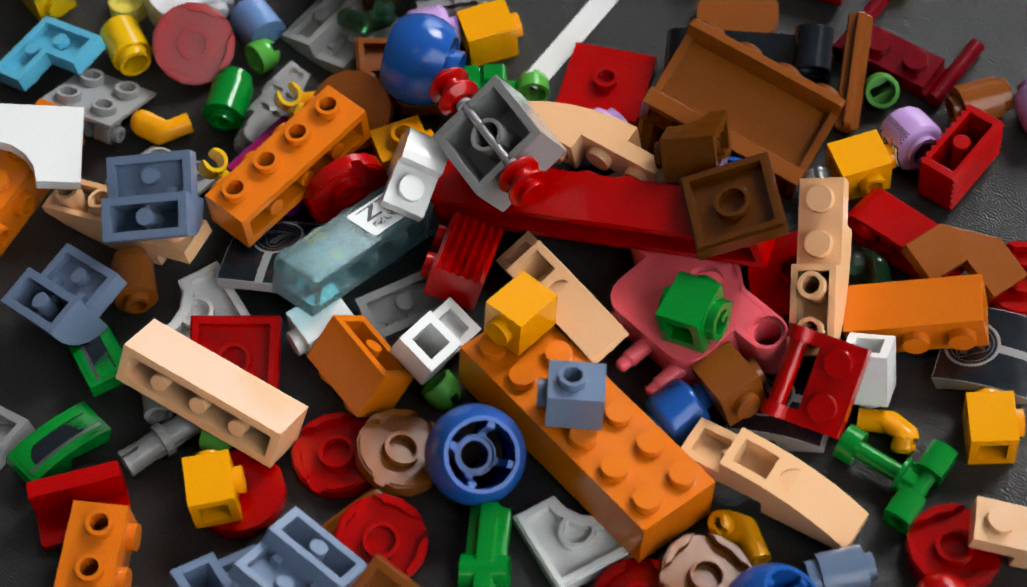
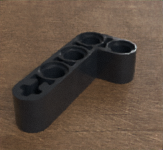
(807, 50)

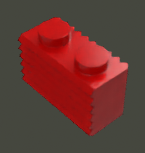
(959, 157)
(461, 261)

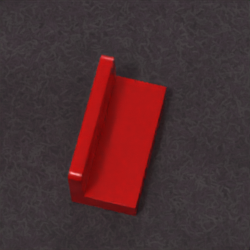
(54, 497)

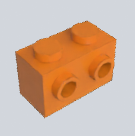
(359, 365)
(98, 546)

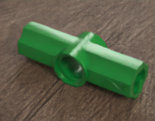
(487, 547)

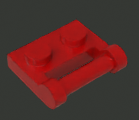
(830, 385)

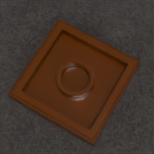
(733, 206)

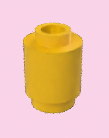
(126, 45)

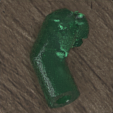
(367, 23)
(871, 265)

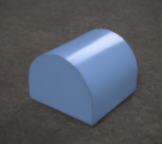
(256, 21)

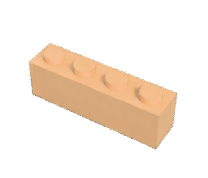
(211, 392)

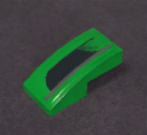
(98, 361)
(57, 442)

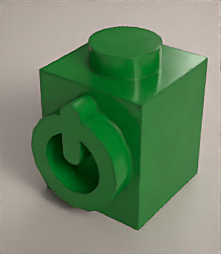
(693, 311)

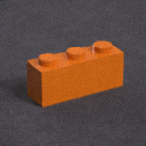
(921, 312)

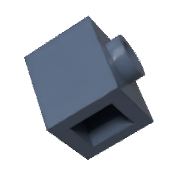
(573, 394)

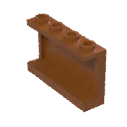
(764, 100)

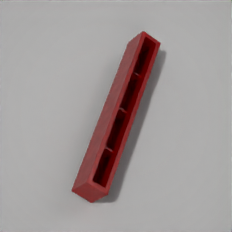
(594, 211)

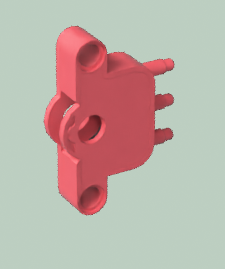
(637, 299)

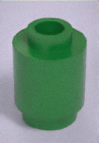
(228, 99)

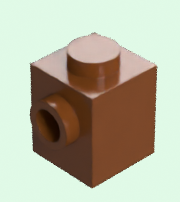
(731, 383)

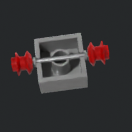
(494, 139)

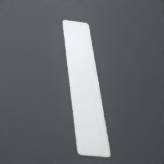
(575, 32)

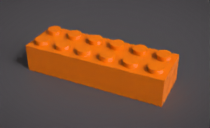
(623, 475)

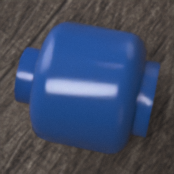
(678, 408)

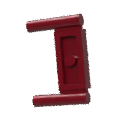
(911, 65)

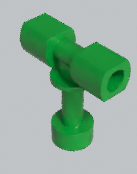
(910, 480)

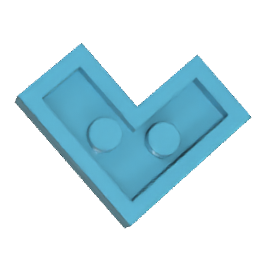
(49, 44)

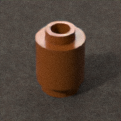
(988, 94)
(138, 271)

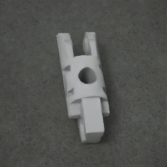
(263, 112)

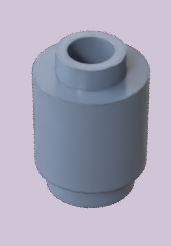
(842, 568)

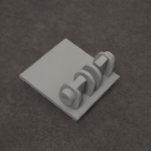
(104, 102)

